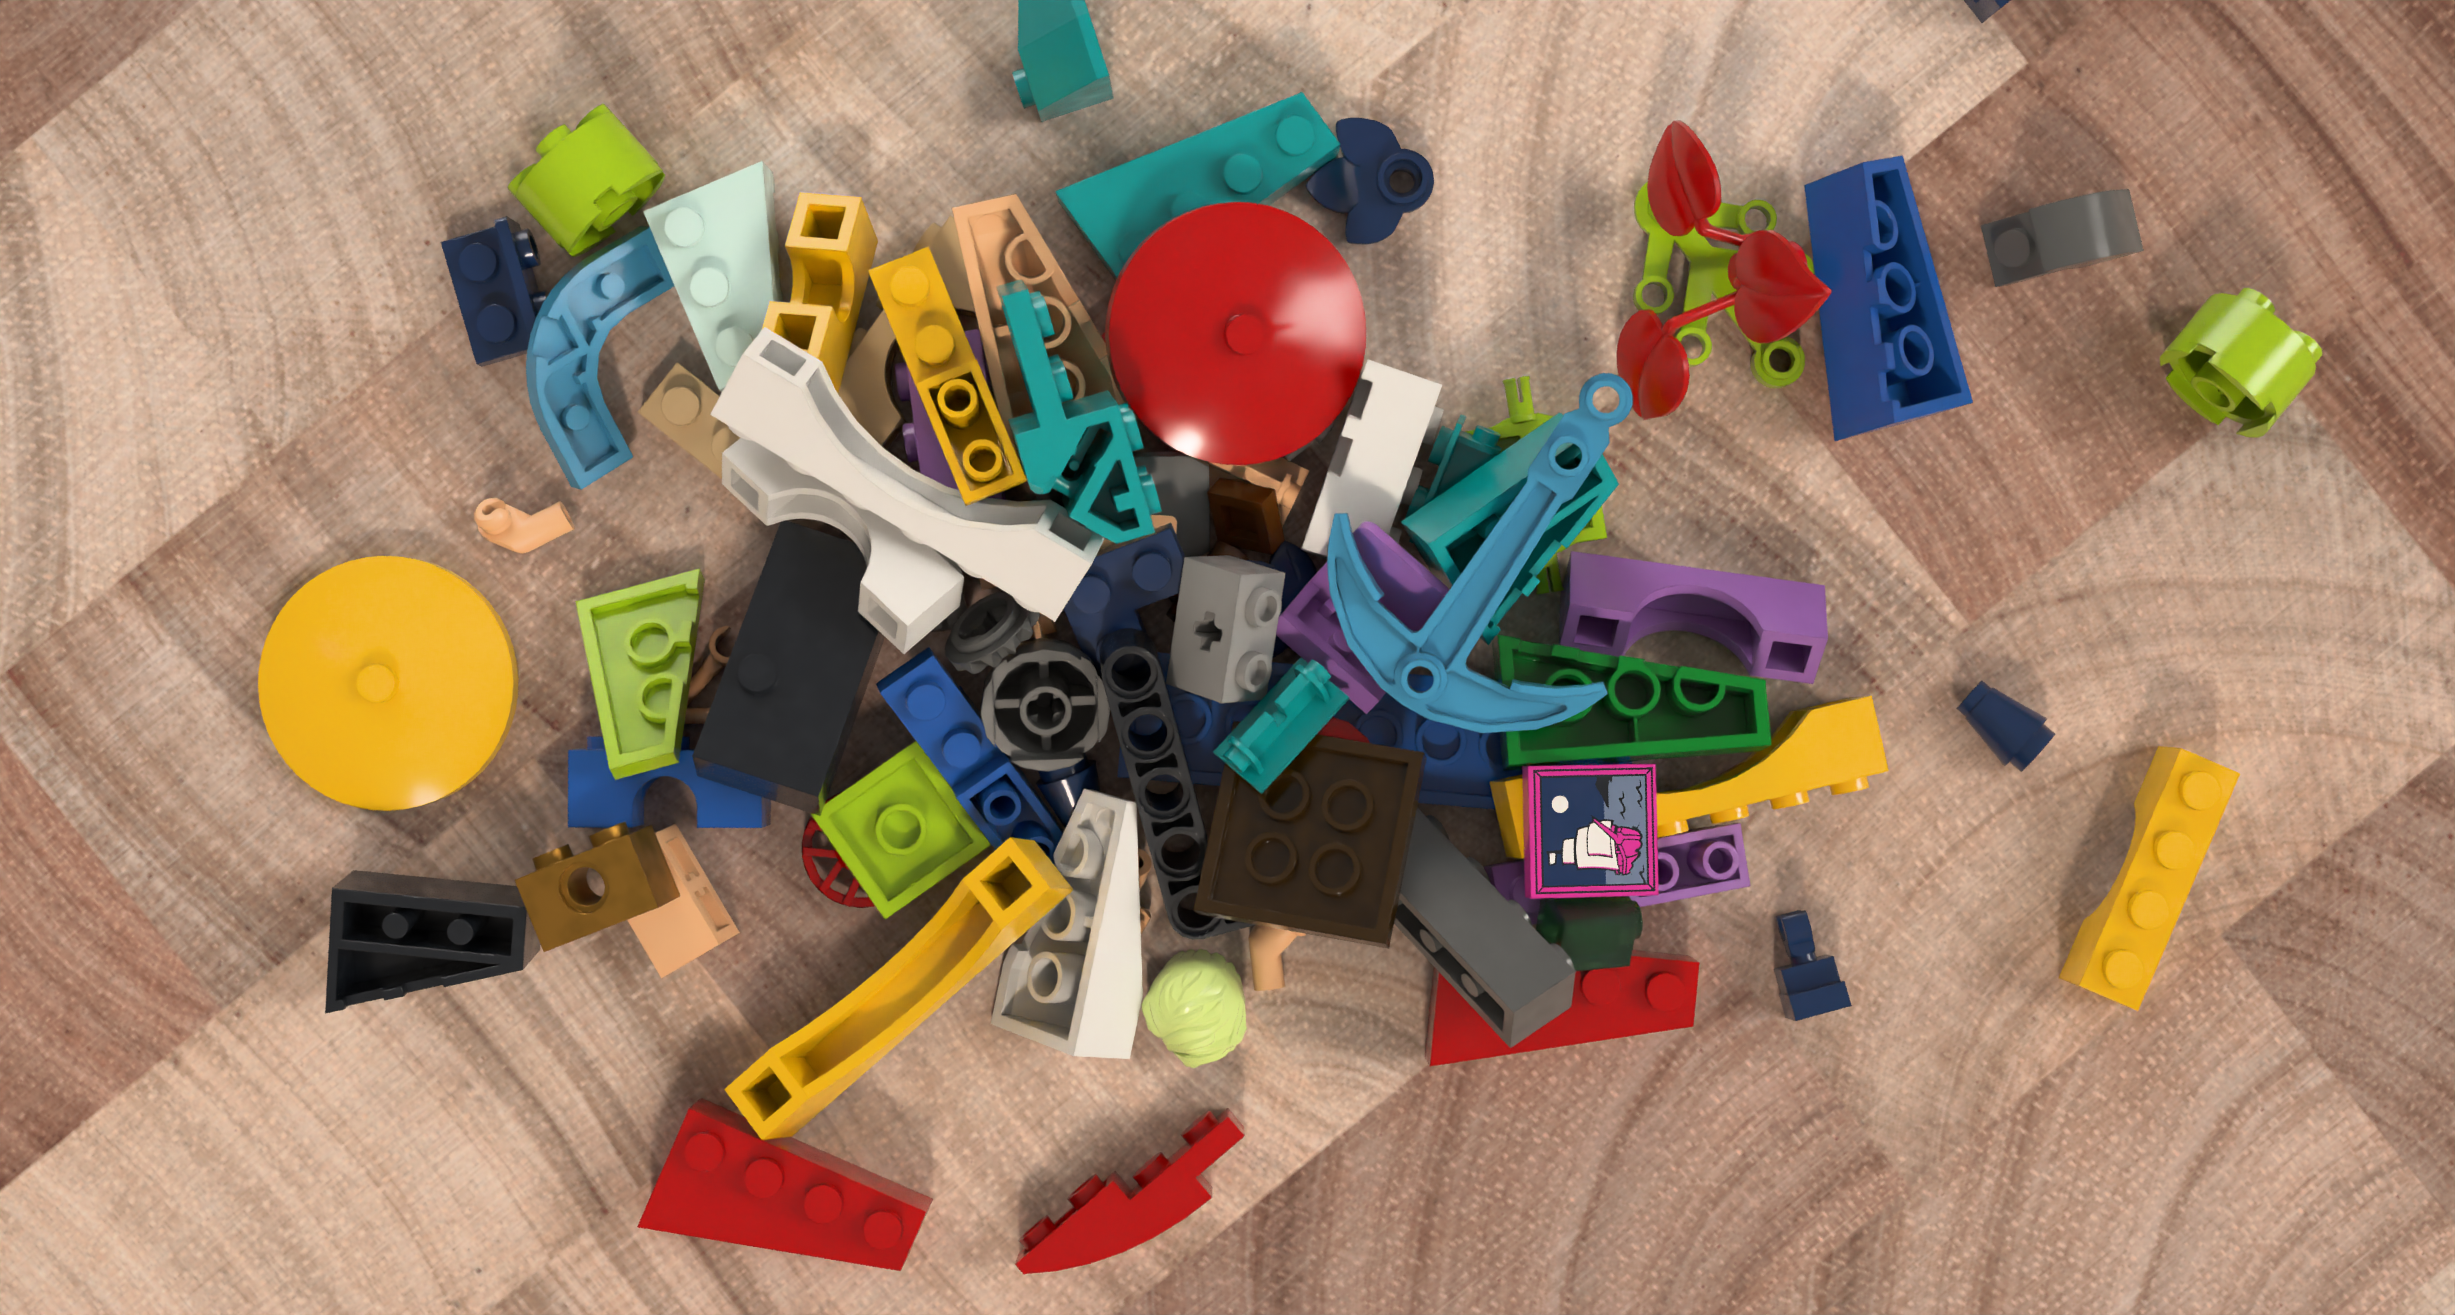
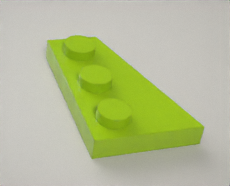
(641, 667)

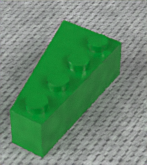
(1645, 716)

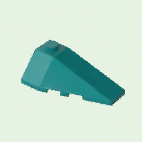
(1059, 58)

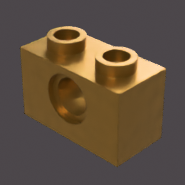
(566, 907)

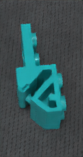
(1107, 488)

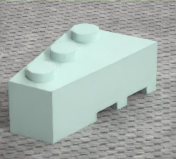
(722, 261)

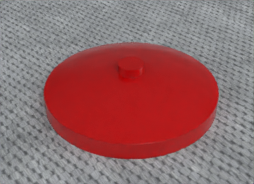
(1236, 333)

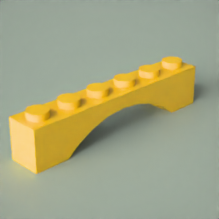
(1811, 749)
(965, 935)

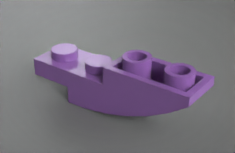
(1688, 867)

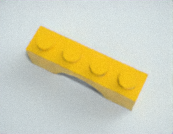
(2171, 835)

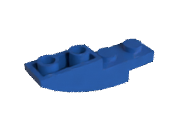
(956, 742)

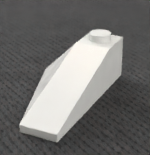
(1081, 964)

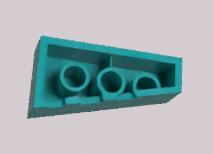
(1238, 161)

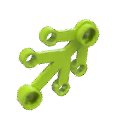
(1709, 276)

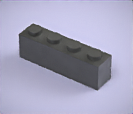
(1480, 937)

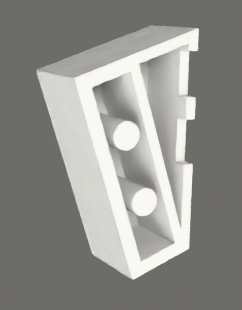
(1376, 453)

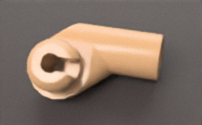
(1266, 958)

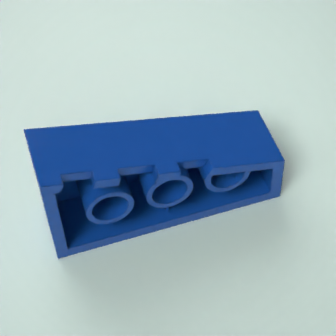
(1886, 317)

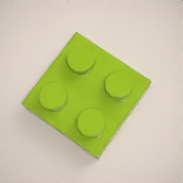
(900, 830)

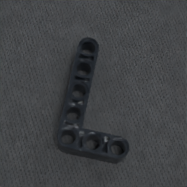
(1154, 756)

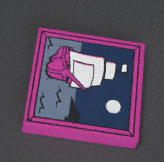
(1590, 830)

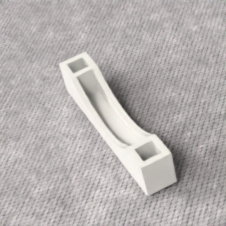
(792, 409)

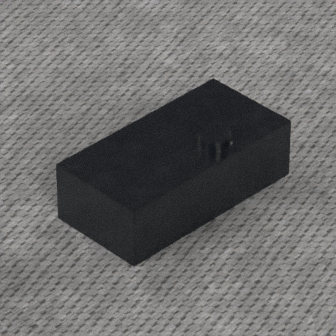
(793, 674)

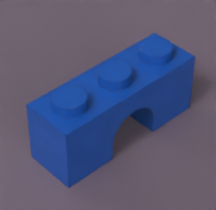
(602, 801)

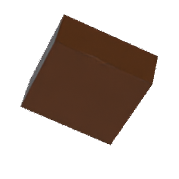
(1246, 515)

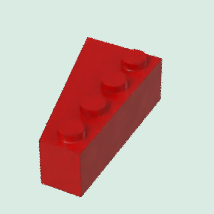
(1607, 1004)
(779, 1195)

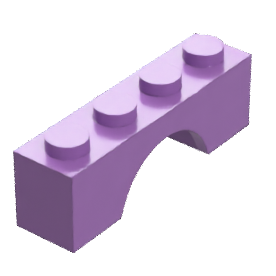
(1764, 621)

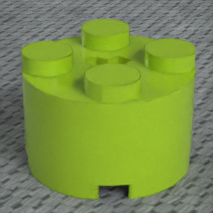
(587, 181)
(2240, 362)

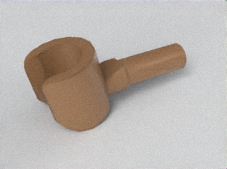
(711, 666)

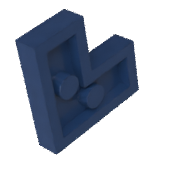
(1120, 583)

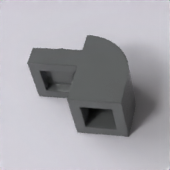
(2062, 236)

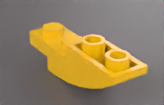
(947, 376)

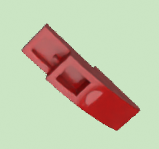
(1113, 1218)

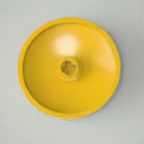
(388, 683)

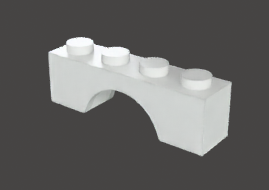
(905, 582)

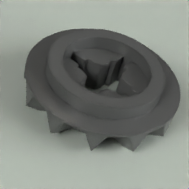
(989, 632)

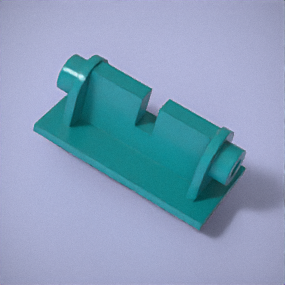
(1457, 457)
(1282, 724)

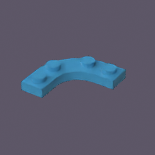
(567, 348)

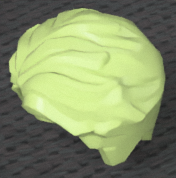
(1197, 1007)

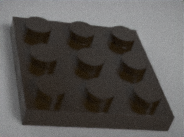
(1318, 845)

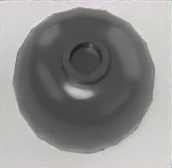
(1045, 705)

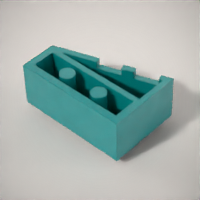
(1462, 517)

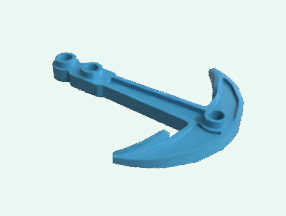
(1447, 638)

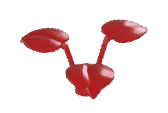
(1768, 271)

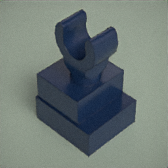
(1810, 982)

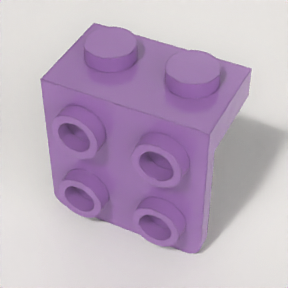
(1313, 628)

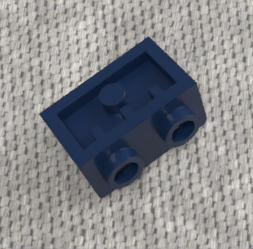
(496, 288)

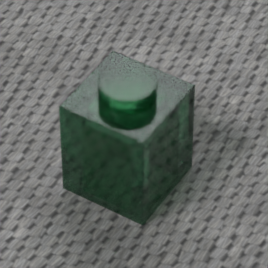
(1592, 929)

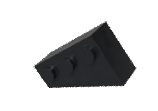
(421, 934)

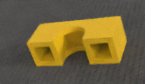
(830, 259)

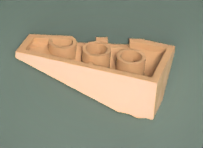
(1003, 247)

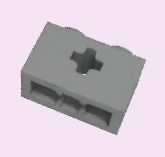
(1225, 628)

